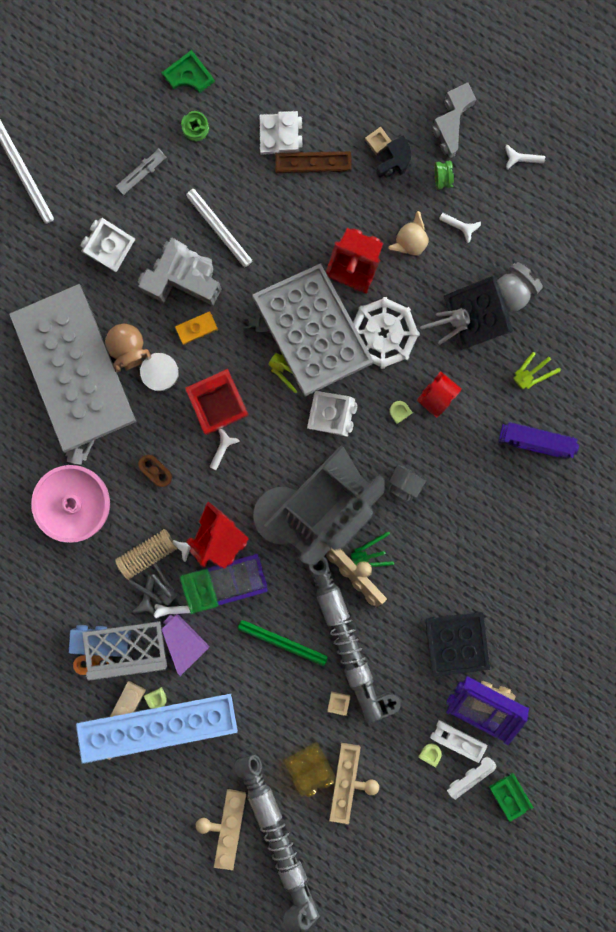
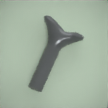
(145, 605)

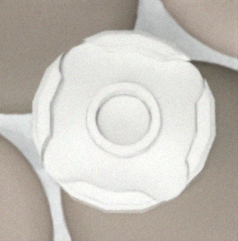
(159, 372)

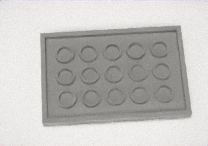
(312, 329)

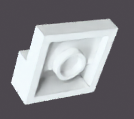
(280, 133)
(107, 244)
(332, 413)

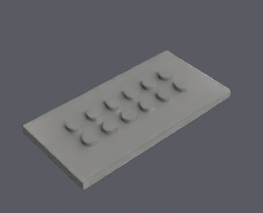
(72, 368)

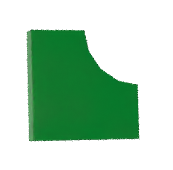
(188, 72)

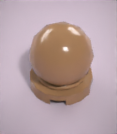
(125, 345)

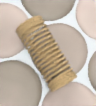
(139, 550)

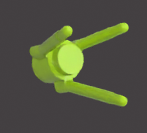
(278, 364)
(524, 378)

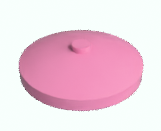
(70, 503)

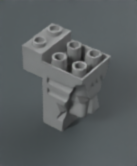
(182, 270)

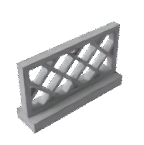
(127, 667)

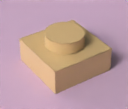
(378, 140)
(338, 703)

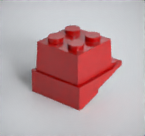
(355, 260)
(216, 402)
(216, 538)

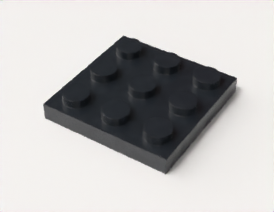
(485, 309)
(457, 644)

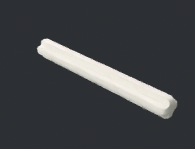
(219, 228)

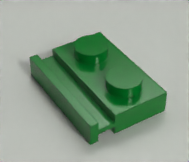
(199, 591)
(511, 797)

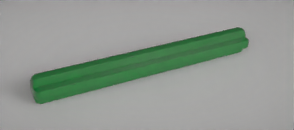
(282, 642)

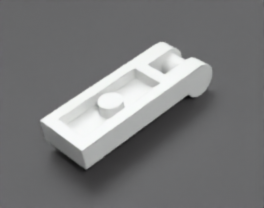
(459, 741)
(472, 777)

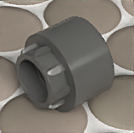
(406, 483)

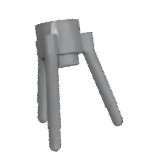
(459, 318)
(76, 455)

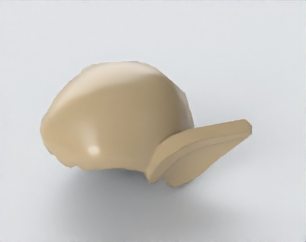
(411, 237)

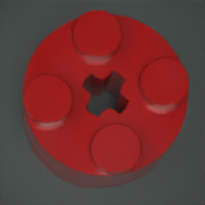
(439, 394)

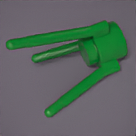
(359, 556)

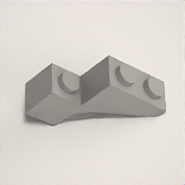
(447, 126)

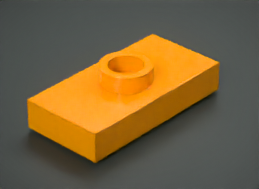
(196, 328)

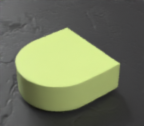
(399, 411)
(156, 698)
(431, 754)

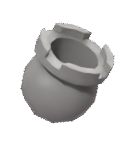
(518, 287)

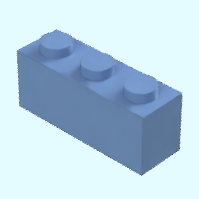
(76, 643)

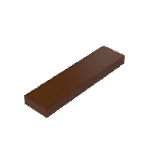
(313, 162)

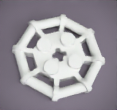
(391, 324)

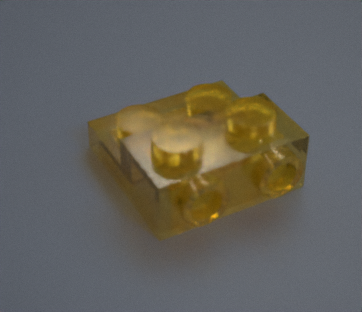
(310, 770)

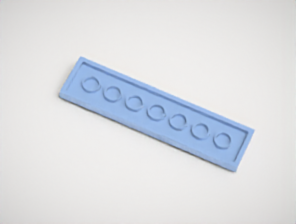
(156, 728)

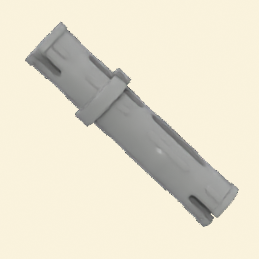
(141, 171)

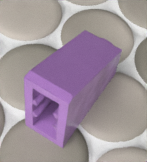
(183, 643)

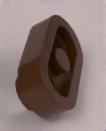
(155, 471)

